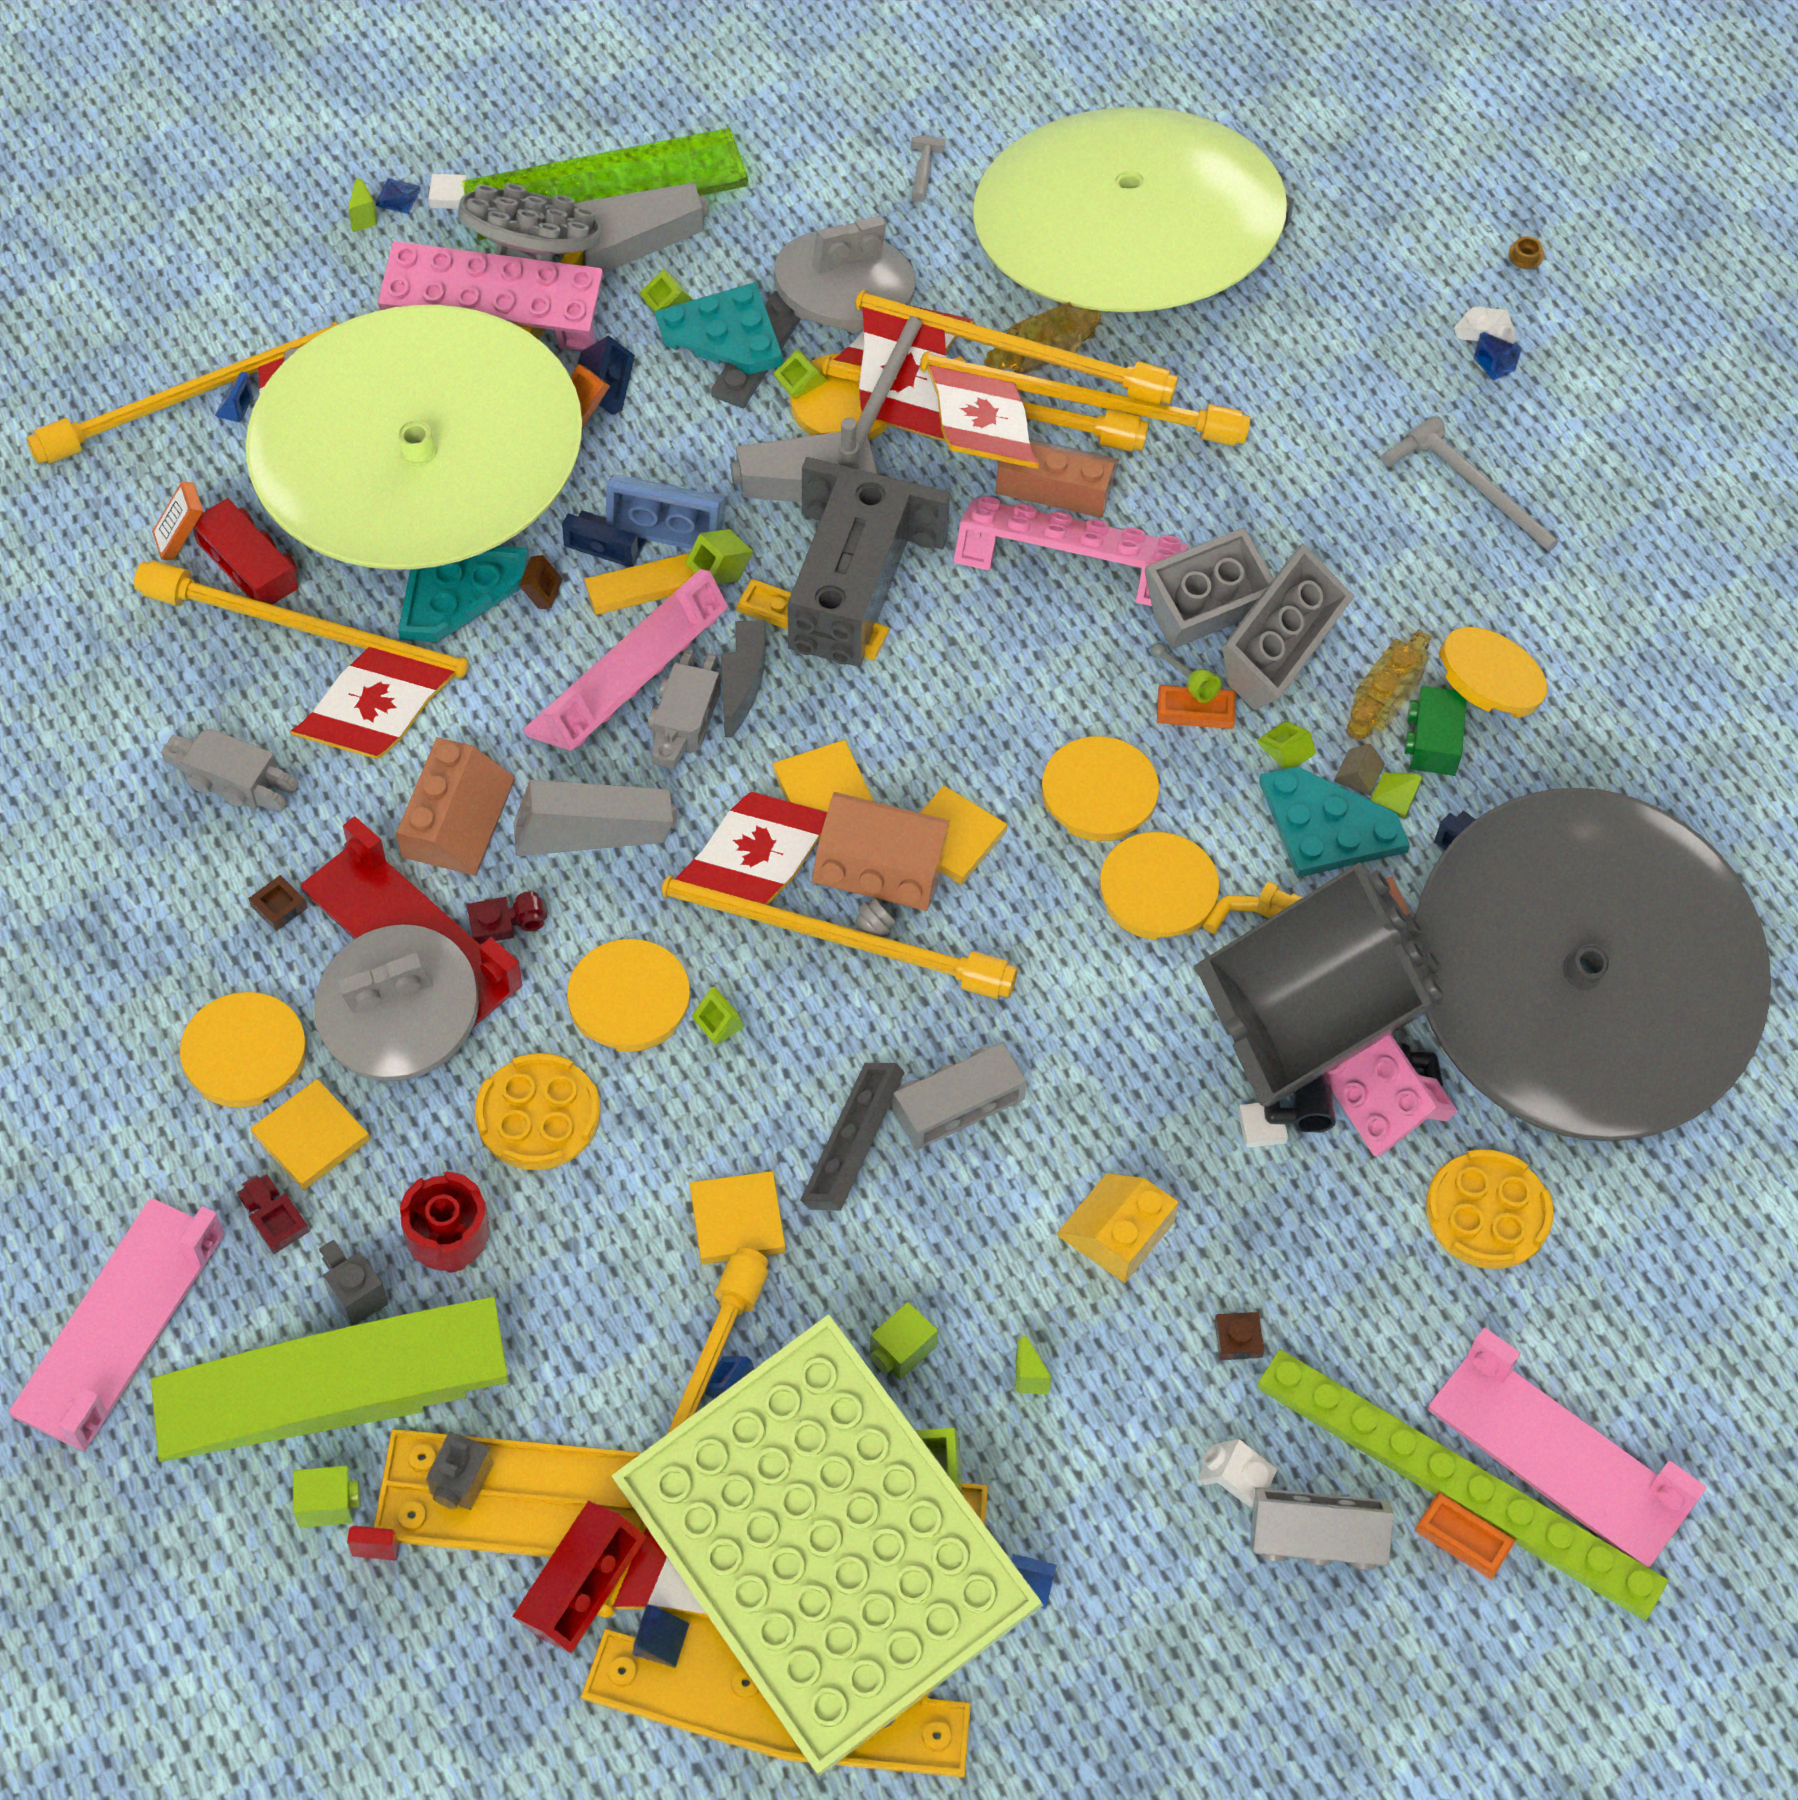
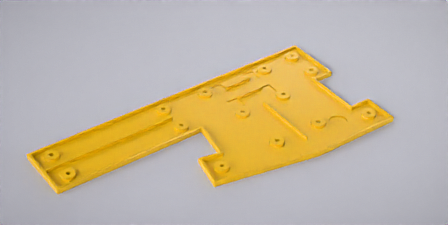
(529, 1508)

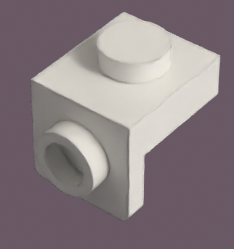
(1488, 320)
(1236, 1469)

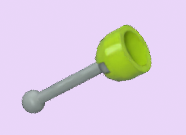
(1201, 683)

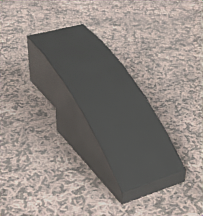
(743, 673)

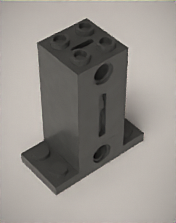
(855, 554)

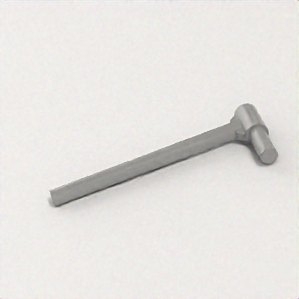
(854, 434)
(1430, 436)

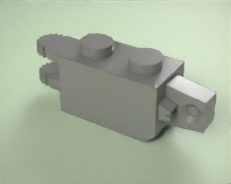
(684, 709)
(230, 769)

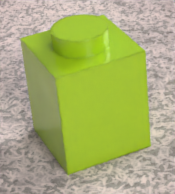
(720, 554)
(902, 1341)
(324, 1496)

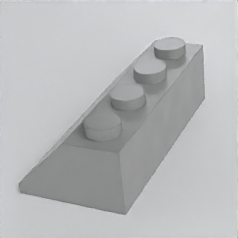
(1283, 628)

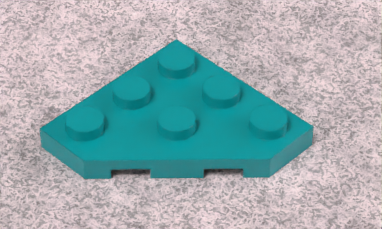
(724, 328)
(455, 593)
(1328, 824)

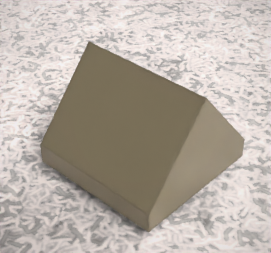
(1360, 769)

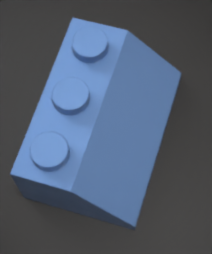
(662, 511)

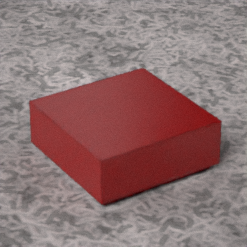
(373, 1543)

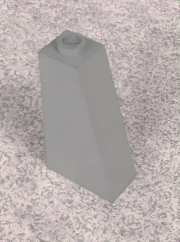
(643, 223)
(775, 467)
(590, 817)

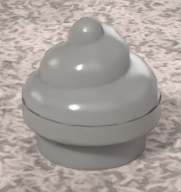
(874, 918)

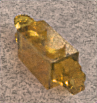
(1057, 328)
(1388, 685)

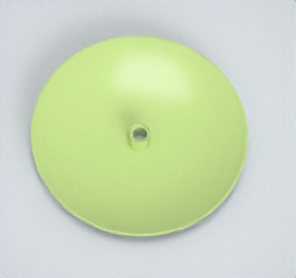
(1129, 209)
(414, 437)

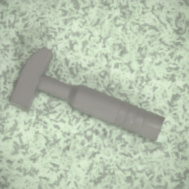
(927, 145)

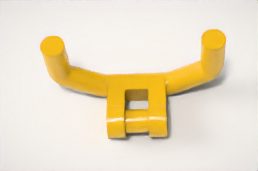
(1267, 904)

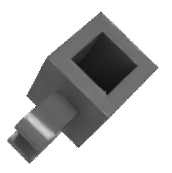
(352, 1284)
(459, 1472)

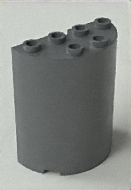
(1321, 982)

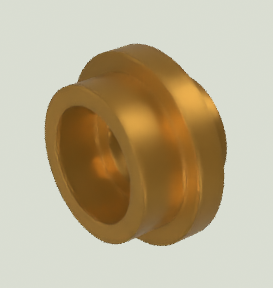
(1526, 253)

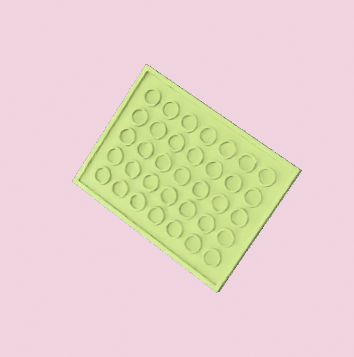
(826, 1544)

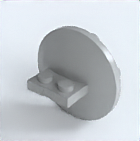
(529, 222)
(829, 267)
(396, 1003)

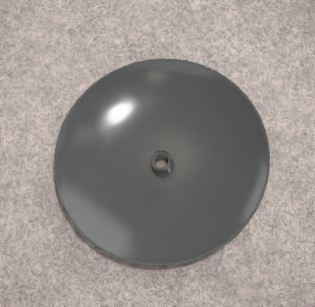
(1670, 948)

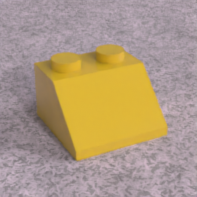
(1120, 1223)

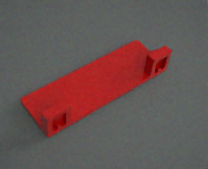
(370, 894)

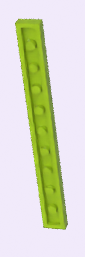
(1444, 1471)

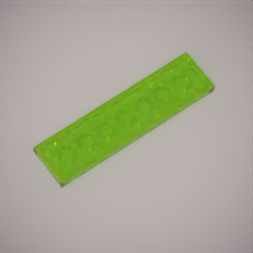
(702, 158)

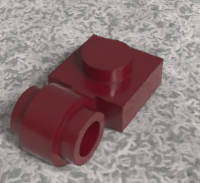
(496, 919)
(274, 1220)

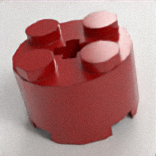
(444, 1221)

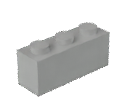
(958, 1095)
(1321, 1528)

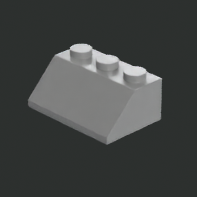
(1206, 587)

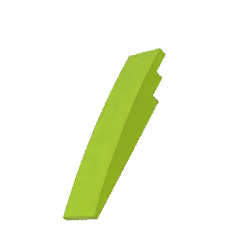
(330, 1380)

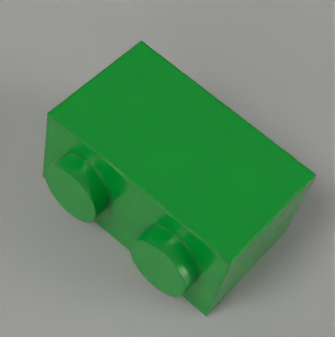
(1437, 731)

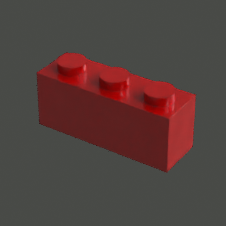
(245, 553)
(579, 1576)

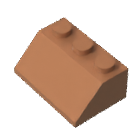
(1063, 479)
(454, 808)
(880, 851)

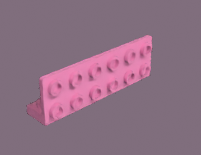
(508, 287)
(989, 518)
(630, 664)
(1387, 1095)
(117, 1323)
(1563, 1454)

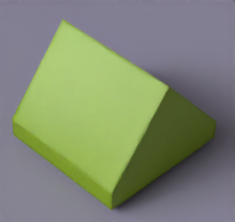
(717, 1017)

